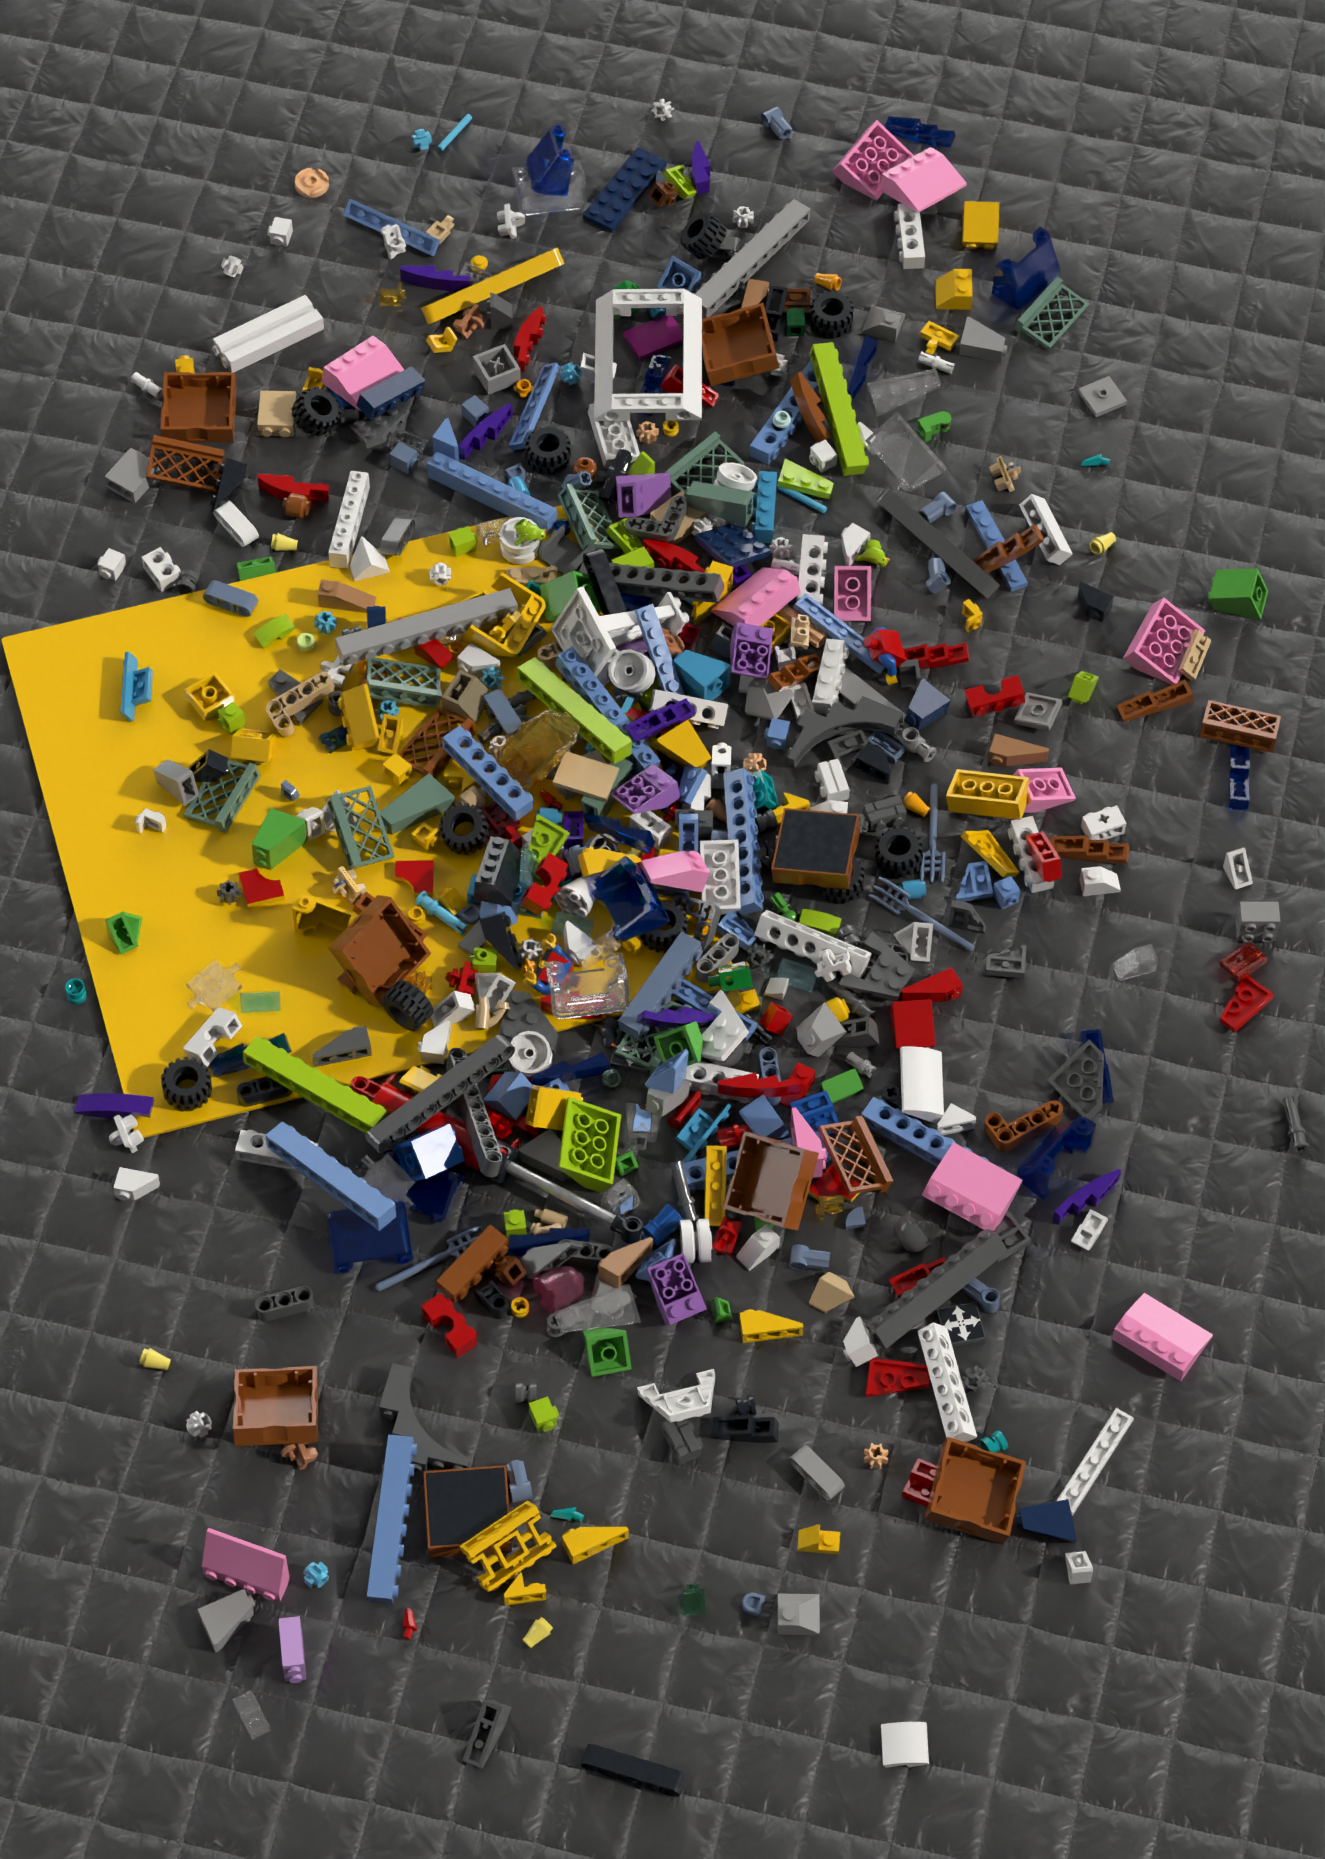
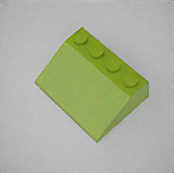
(589, 1144)

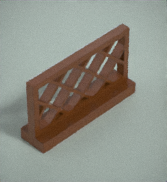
(184, 450)
(1239, 733)
(440, 760)
(868, 1153)

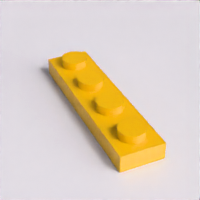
(715, 1184)

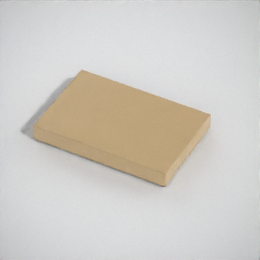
(585, 776)

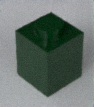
(795, 322)

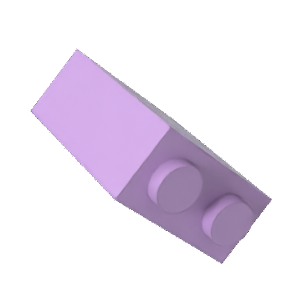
(292, 1649)

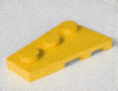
(990, 851)

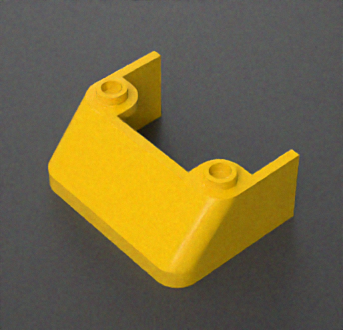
(531, 608)

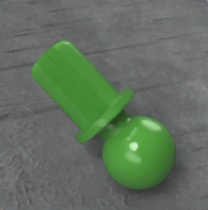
(782, 906)

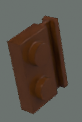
(798, 299)

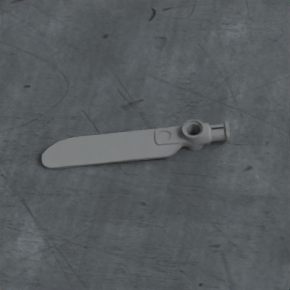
(854, 688)

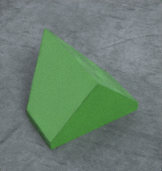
(124, 930)

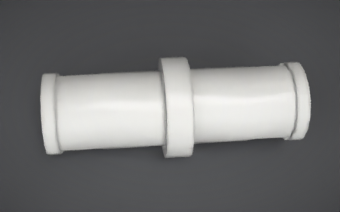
(936, 362)
(147, 385)

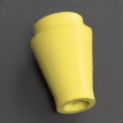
(283, 543)
(1102, 543)
(153, 1359)
(537, 1632)

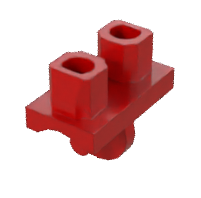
(465, 974)
(500, 1125)
(732, 1136)
(726, 1236)

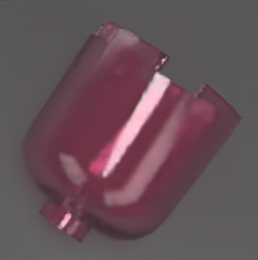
(559, 1288)

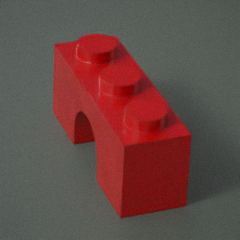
(983, 703)
(551, 871)
(441, 1311)

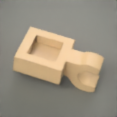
(442, 229)

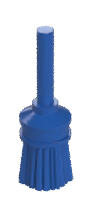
(663, 1225)

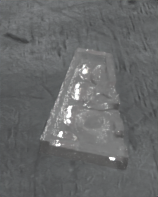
(897, 391)
(604, 1310)

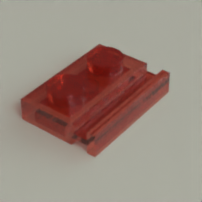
(1243, 961)

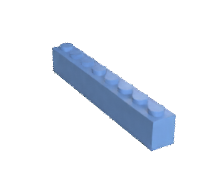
(490, 491)
(331, 1175)
(390, 1519)

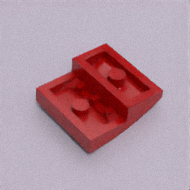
(920, 1482)

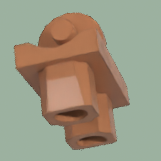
(471, 320)
(299, 1453)

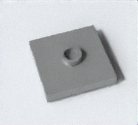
(1102, 396)
(1038, 711)

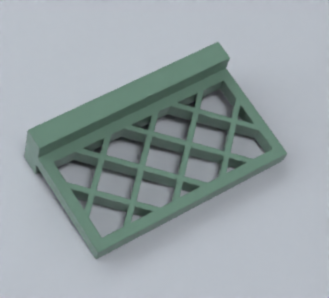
(1038, 308)
(695, 456)
(581, 522)
(402, 692)
(233, 804)
(344, 831)
(655, 1058)

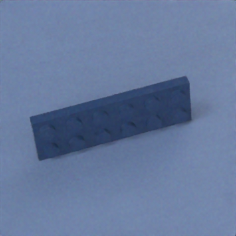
(624, 189)

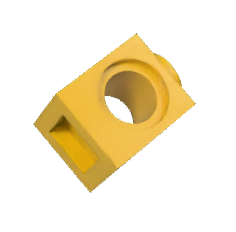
(397, 769)

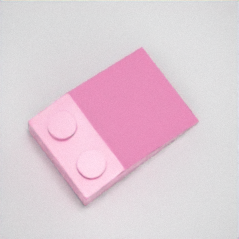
(852, 593)
(1046, 788)
(677, 870)
(805, 1137)

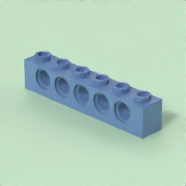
(465, 757)

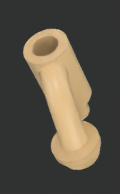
(482, 1018)
(549, 1217)

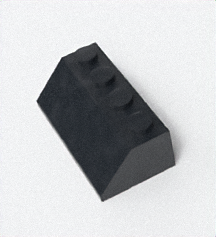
(498, 873)

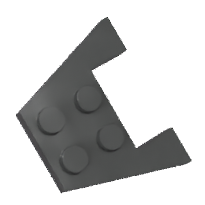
(887, 975)

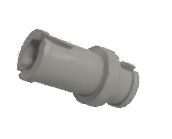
(863, 1066)

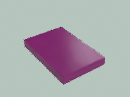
(654, 336)

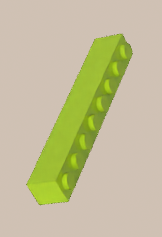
(838, 409)
(561, 699)
(313, 1085)

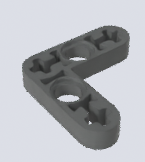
(660, 527)
(703, 915)

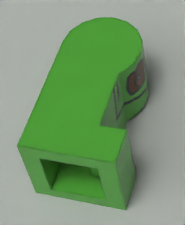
(933, 424)

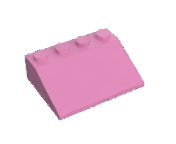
(869, 158)
(922, 180)
(360, 369)
(758, 597)
(1161, 642)
(972, 1187)
(1161, 1336)
(245, 1565)

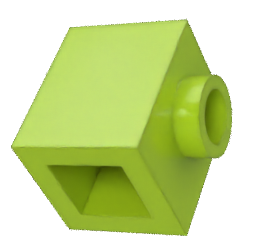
(462, 541)
(231, 718)
(484, 960)
(515, 1223)
(543, 1414)

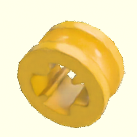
(670, 432)
(517, 1302)

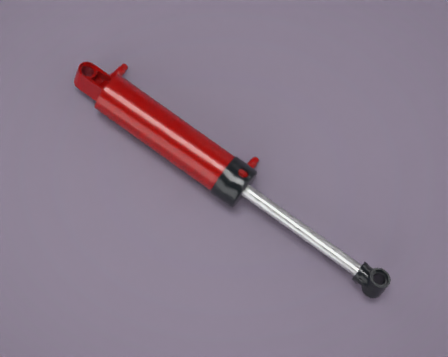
(393, 1098)

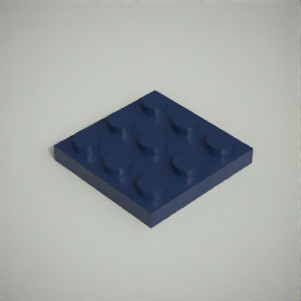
(732, 545)

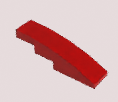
(938, 655)
(752, 1087)
(909, 1279)

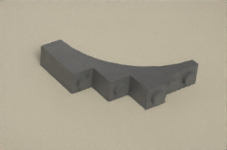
(838, 719)
(397, 1405)

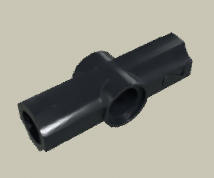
(618, 468)

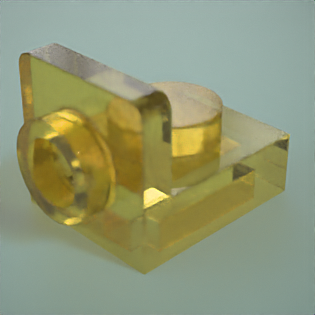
(392, 297)
(828, 1204)

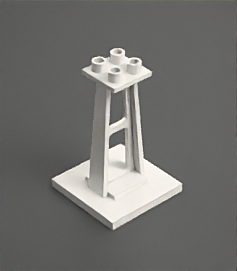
(598, 635)

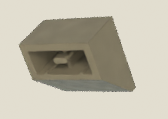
(465, 696)

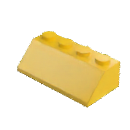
(988, 794)

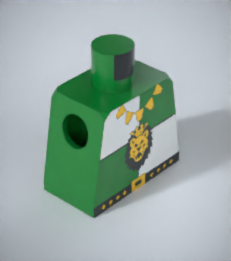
(740, 977)

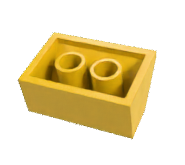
(358, 717)

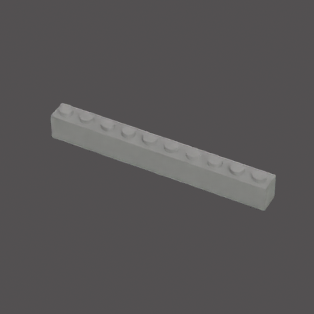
(752, 256)
(425, 627)

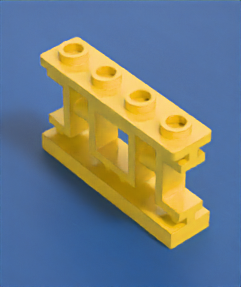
(498, 1534)

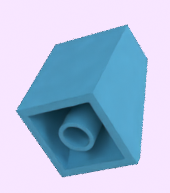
(702, 675)

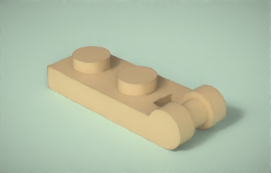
(523, 575)
(1194, 655)

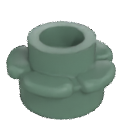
(615, 1080)

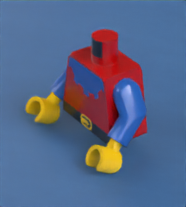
(887, 650)
(555, 953)

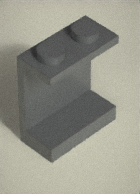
(562, 552)

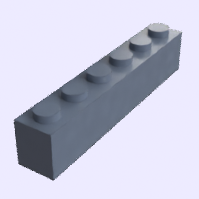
(661, 983)

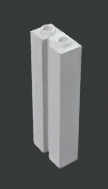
(268, 334)

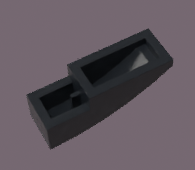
(775, 309)
(746, 1428)

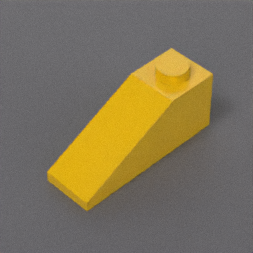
(599, 860)
(766, 1326)
(587, 1541)

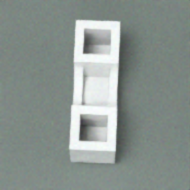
(219, 1025)

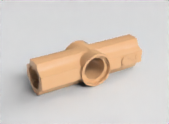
(816, 636)

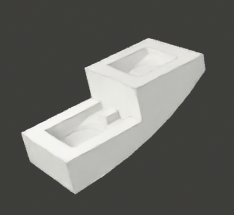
(1089, 1230)

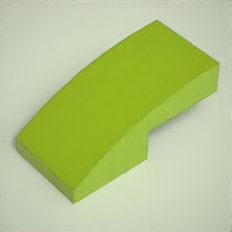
(273, 629)
(820, 921)

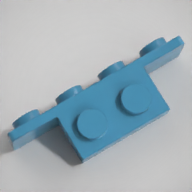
(136, 686)
(697, 1129)

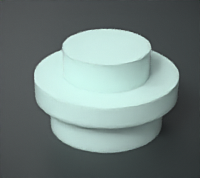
(781, 419)

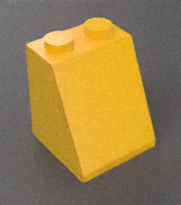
(980, 224)
(683, 746)
(548, 1107)

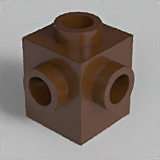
(663, 194)
(508, 1270)

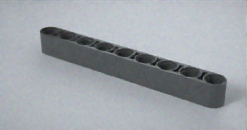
(937, 542)
(440, 1093)
(477, 1122)

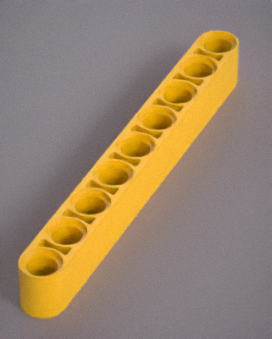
(493, 284)

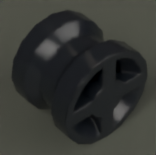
(746, 1406)

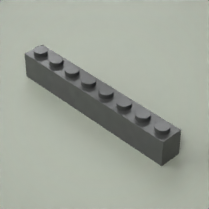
(936, 1288)

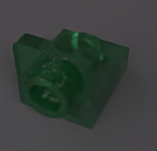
(694, 1599)

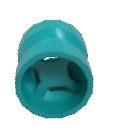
(75, 991)
(994, 1443)

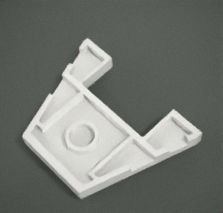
(724, 1032)
(683, 1402)

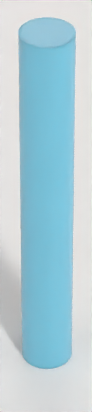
(454, 132)
(812, 503)

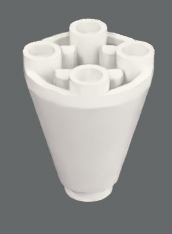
(576, 896)

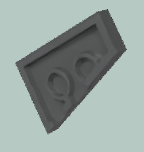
(281, 683)

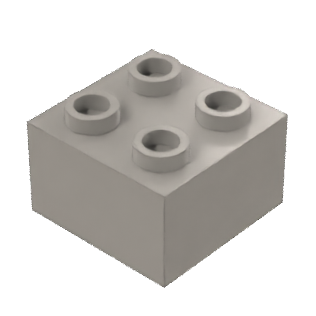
(496, 369)
(1257, 921)

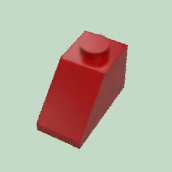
(806, 1079)

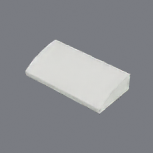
(611, 437)
(724, 877)
(922, 1083)

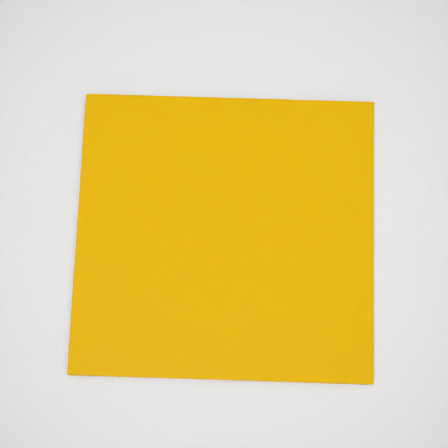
(102, 776)

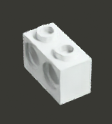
(161, 569)
(649, 821)

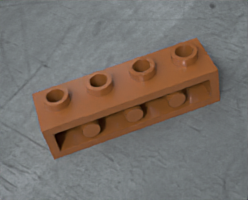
(472, 1264)

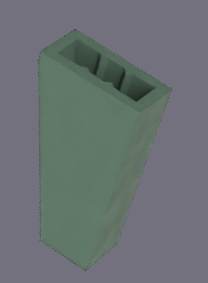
(721, 501)
(417, 804)
(599, 807)

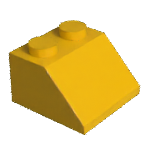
(954, 290)
(253, 745)
(417, 1079)

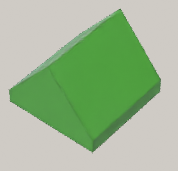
(626, 1163)
(720, 1310)

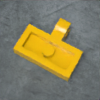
(938, 337)
(509, 620)

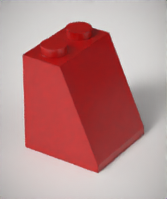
(912, 1023)

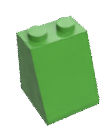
(559, 591)
(1239, 592)
(278, 838)

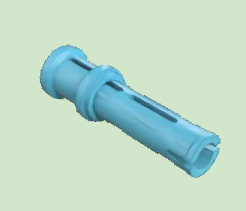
(434, 907)

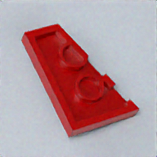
(1246, 1002)
(895, 1377)

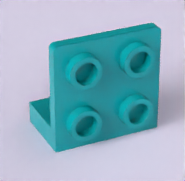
(764, 791)

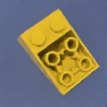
(703, 609)

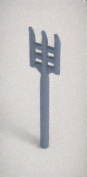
(932, 853)
(904, 905)
(452, 1251)

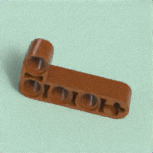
(1047, 1114)

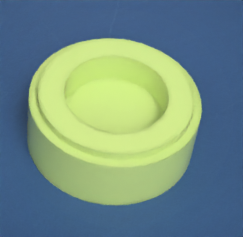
(305, 642)

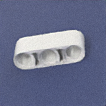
(236, 523)

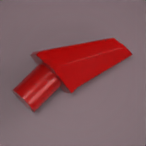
(550, 800)
(670, 813)
(409, 1624)

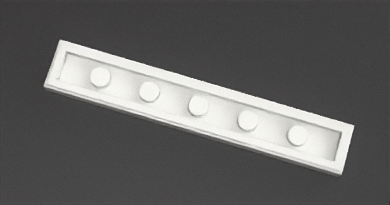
(1096, 1459)

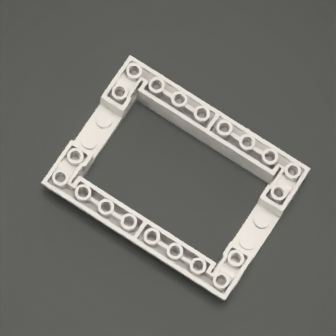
(675, 405)

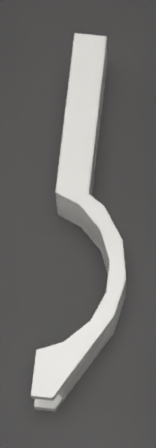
(801, 698)

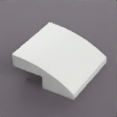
(904, 1744)

